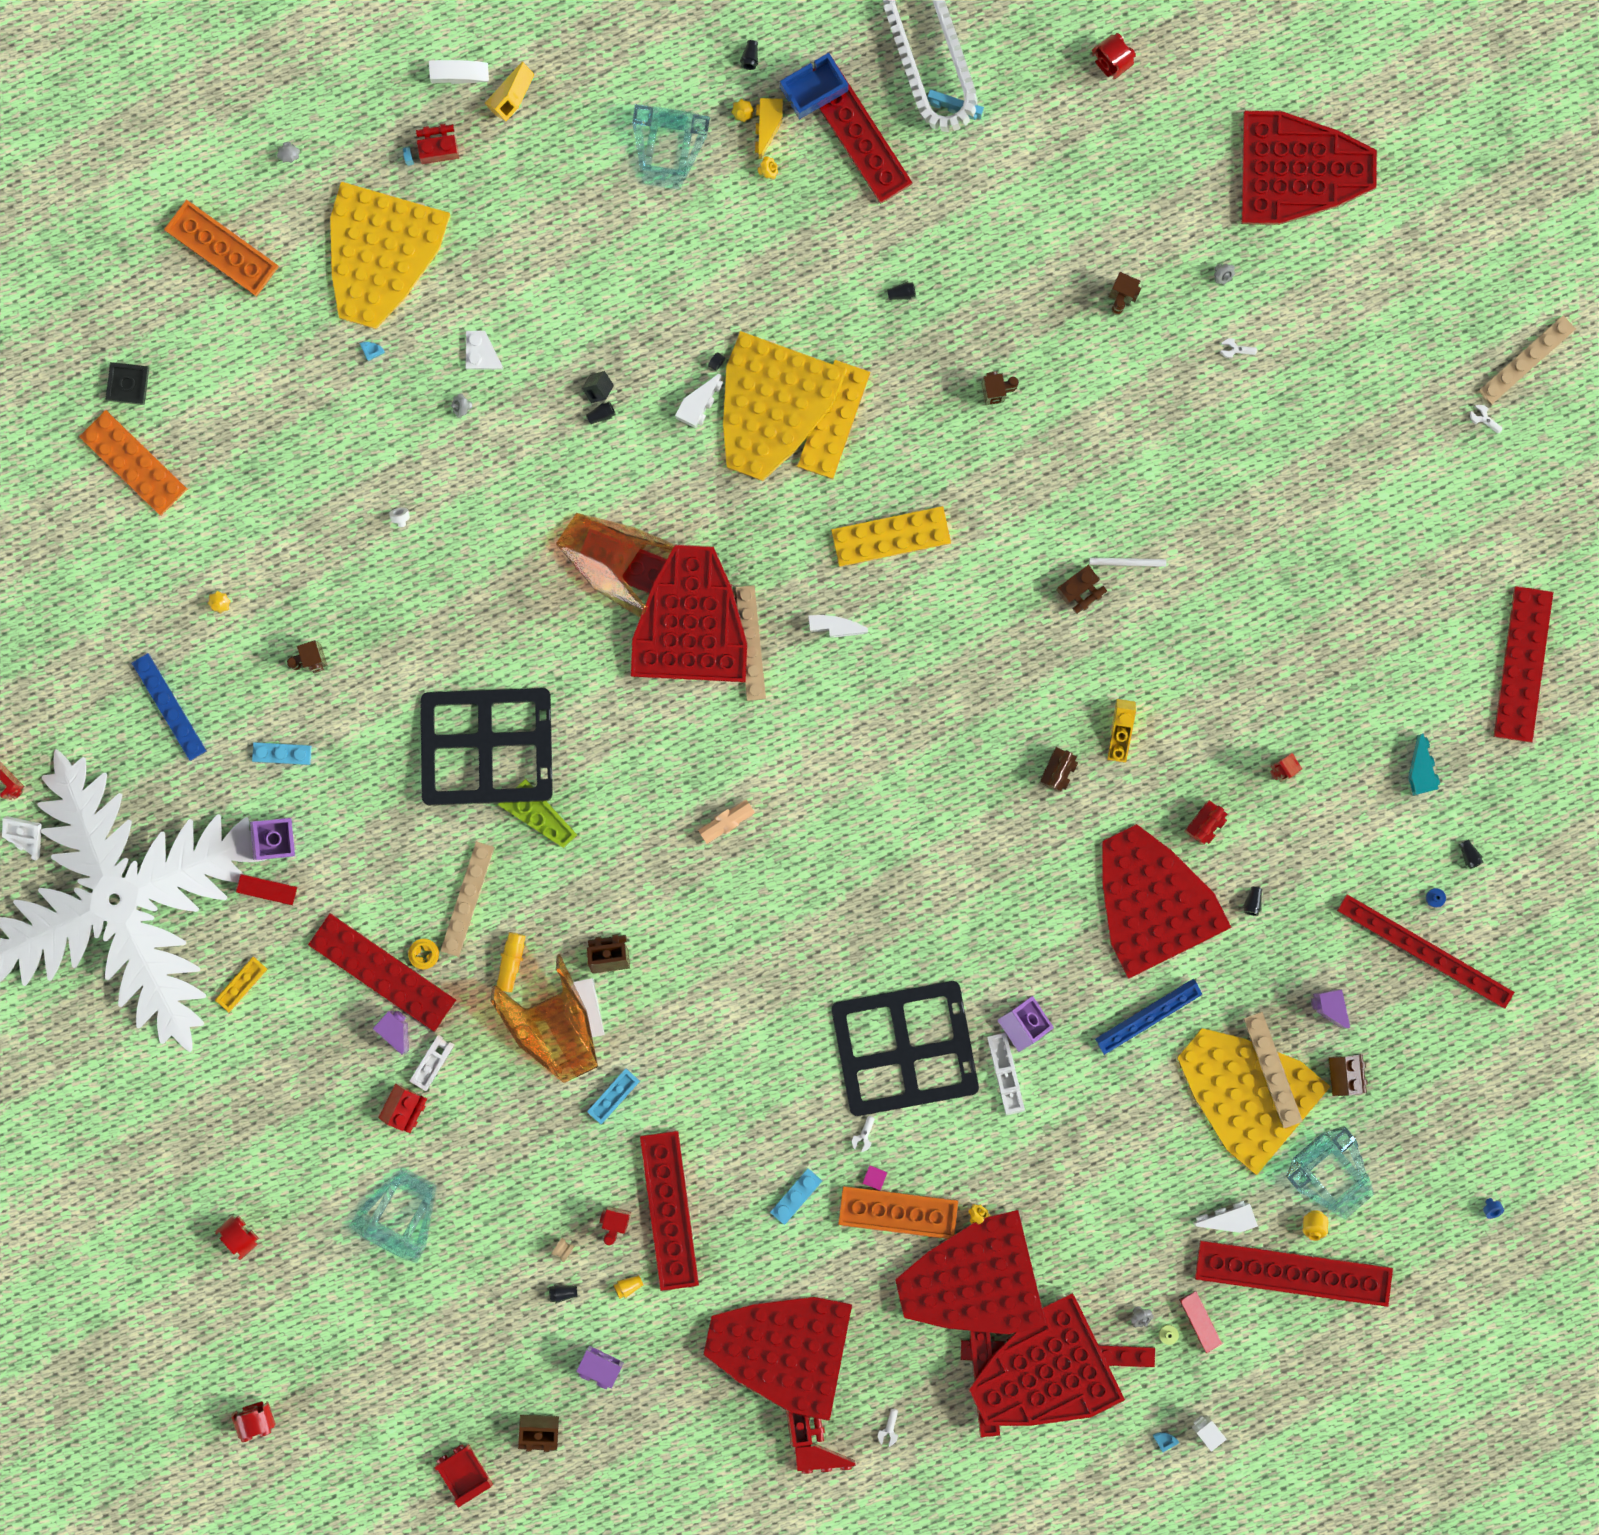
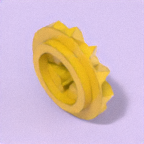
(419, 962)

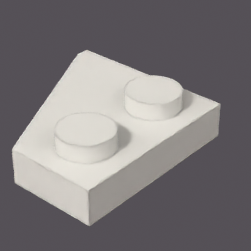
(480, 352)
(23, 835)

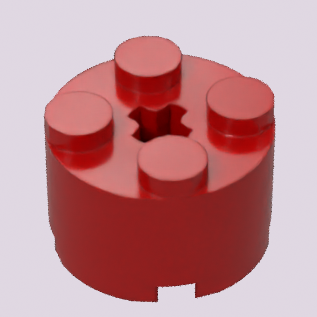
(1114, 56)
(236, 1237)
(253, 1421)

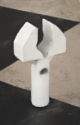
(1236, 349)
(1484, 418)
(864, 1134)
(889, 1428)

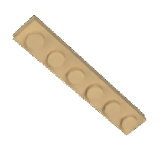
(1527, 360)
(754, 668)
(467, 899)
(1272, 1070)

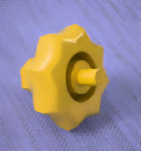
(742, 110)
(768, 168)
(219, 602)
(977, 1213)

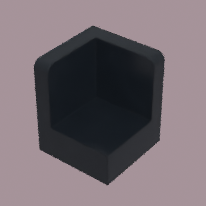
(597, 387)

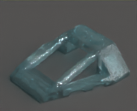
(674, 119)
(1335, 1142)
(386, 1238)

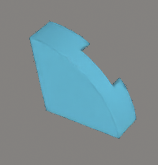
(408, 156)
(371, 350)
(1165, 1440)

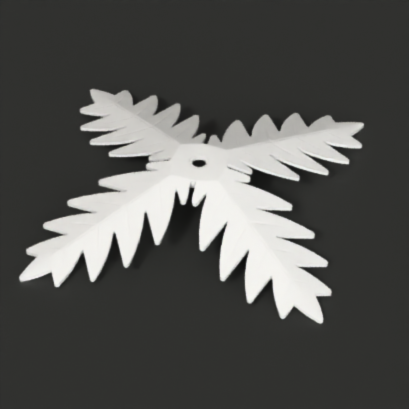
(155, 881)

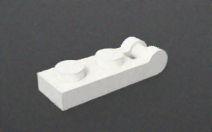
(431, 1063)

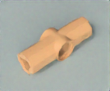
(726, 821)

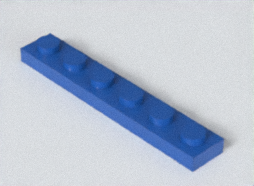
(169, 707)
(1148, 1016)

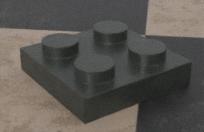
(127, 383)

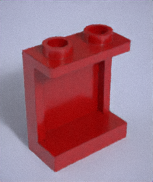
(13, 785)
(463, 1474)

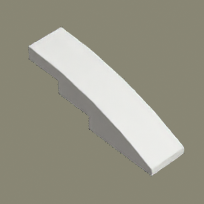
(1006, 1074)

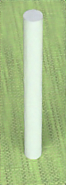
(1128, 562)

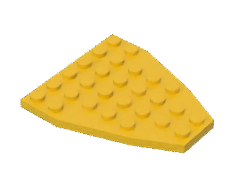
(379, 251)
(772, 403)
(1236, 1096)

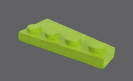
(541, 818)

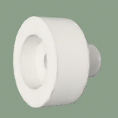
(399, 516)

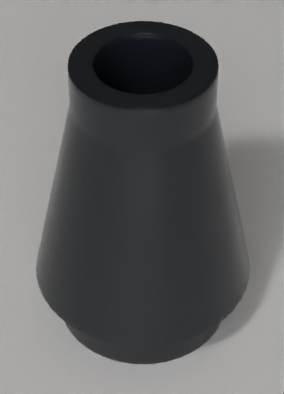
(750, 55)
(904, 291)
(601, 413)
(1470, 854)
(1253, 903)
(562, 1292)

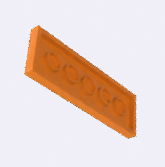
(221, 248)
(133, 463)
(898, 1212)

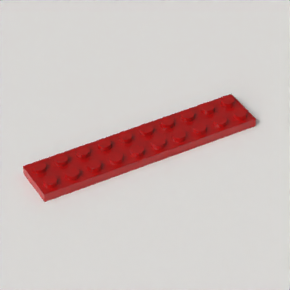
(1294, 1273)

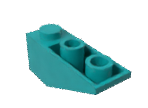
(1421, 773)

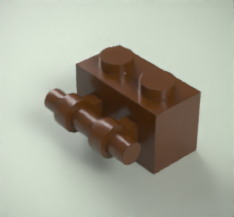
(1124, 291)
(995, 388)
(1079, 584)
(310, 656)
(1058, 770)
(608, 954)
(1348, 1075)
(538, 1433)

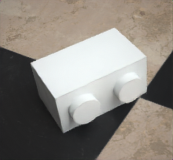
(1208, 1432)

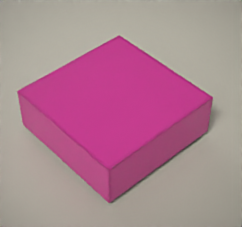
(875, 1177)

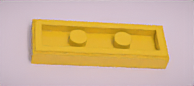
(241, 984)

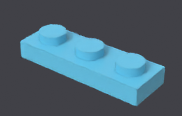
(953, 104)
(281, 753)
(613, 1096)
(796, 1196)

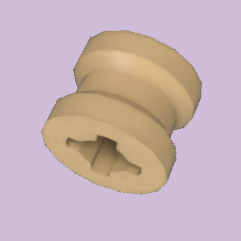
(562, 1250)

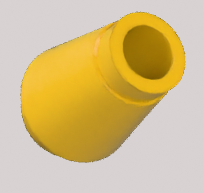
(627, 1286)

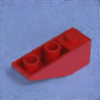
(1285, 768)
(818, 1457)

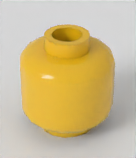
(1315, 1225)

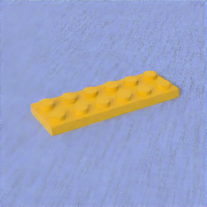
(828, 438)
(891, 536)

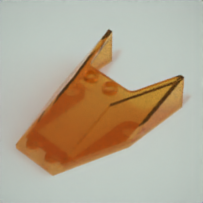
(603, 553)
(552, 1031)

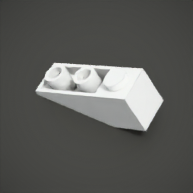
(694, 405)
(1234, 1219)

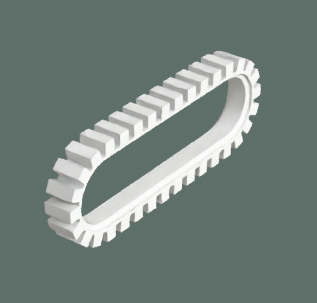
(912, 73)

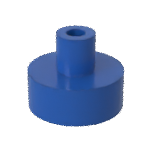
(1431, 897)
(1493, 1208)

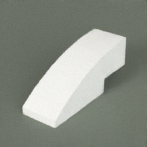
(458, 71)
(836, 626)
(588, 994)

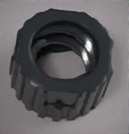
(716, 361)

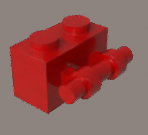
(437, 148)
(1206, 822)
(402, 1108)
(615, 1221)
(800, 1430)

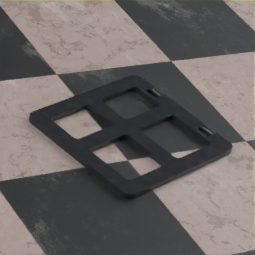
(485, 741)
(905, 1054)

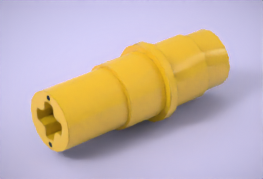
(510, 961)

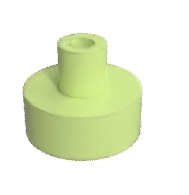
(1165, 1331)

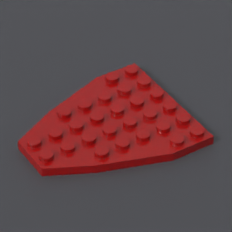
(1299, 168)
(690, 622)
(1154, 902)
(975, 1281)
(784, 1351)
(1047, 1373)

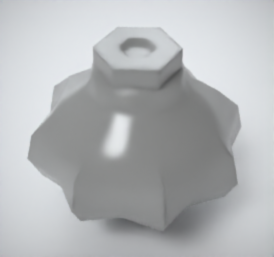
(288, 152)
(1224, 273)
(461, 405)
(1141, 1317)

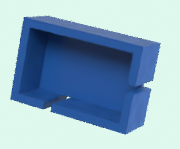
(813, 89)

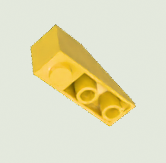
(510, 92)
(770, 120)
(1121, 730)

